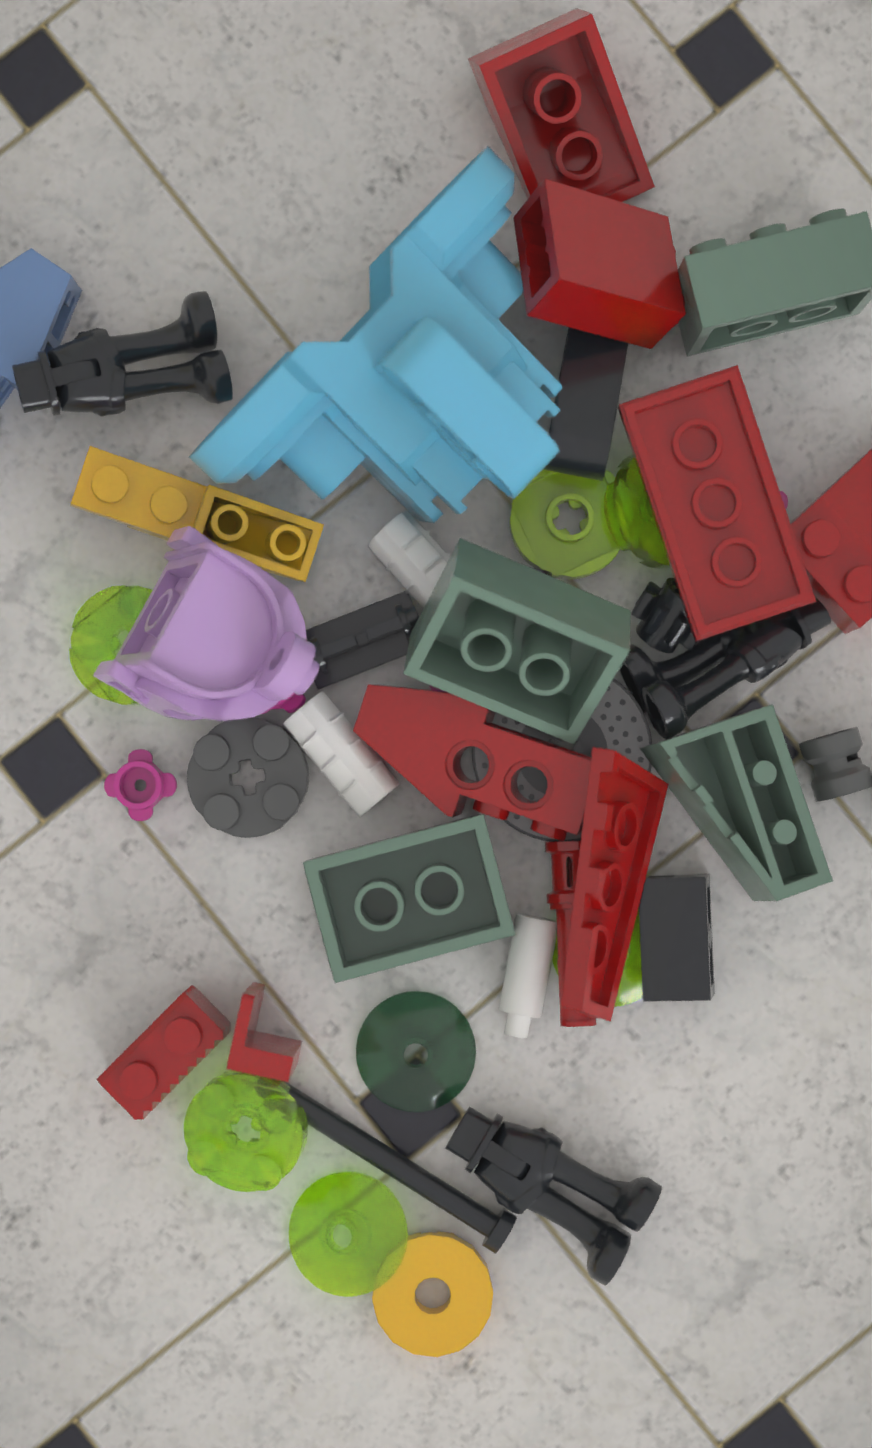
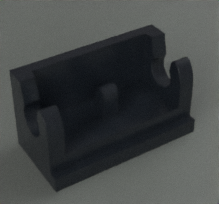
(676, 938)

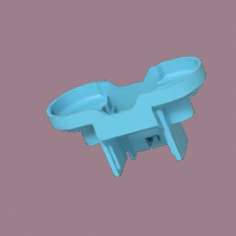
(422, 384)

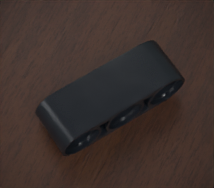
(587, 404)

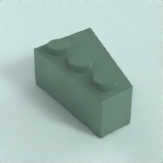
(746, 802)

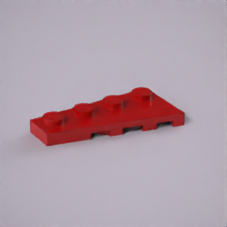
(613, 863)

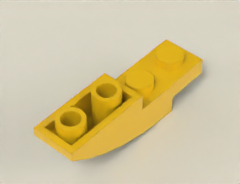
(164, 502)

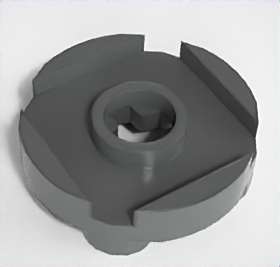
(226, 805)

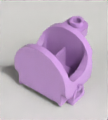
(213, 638)

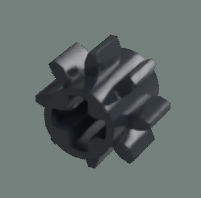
(663, 618)

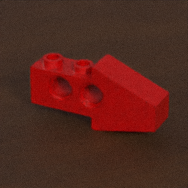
(428, 732)

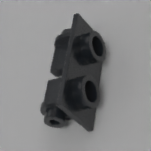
(362, 639)

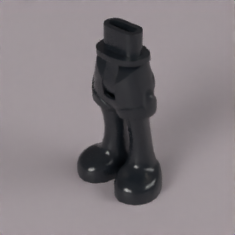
(92, 372)
(740, 655)
(524, 1161)

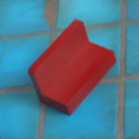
(258, 1051)

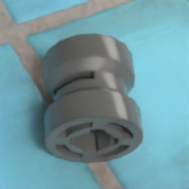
(836, 764)

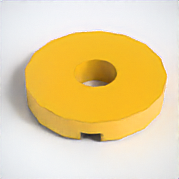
(447, 1327)

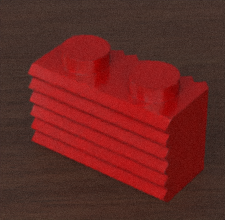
(165, 1053)

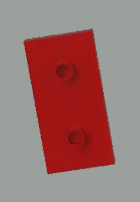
(716, 503)

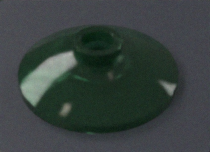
(422, 1020)

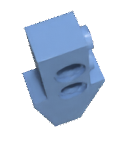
(34, 312)

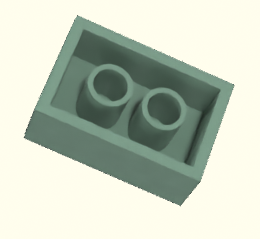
(776, 281)
(518, 641)
(408, 898)

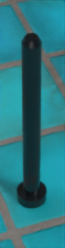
(492, 1226)

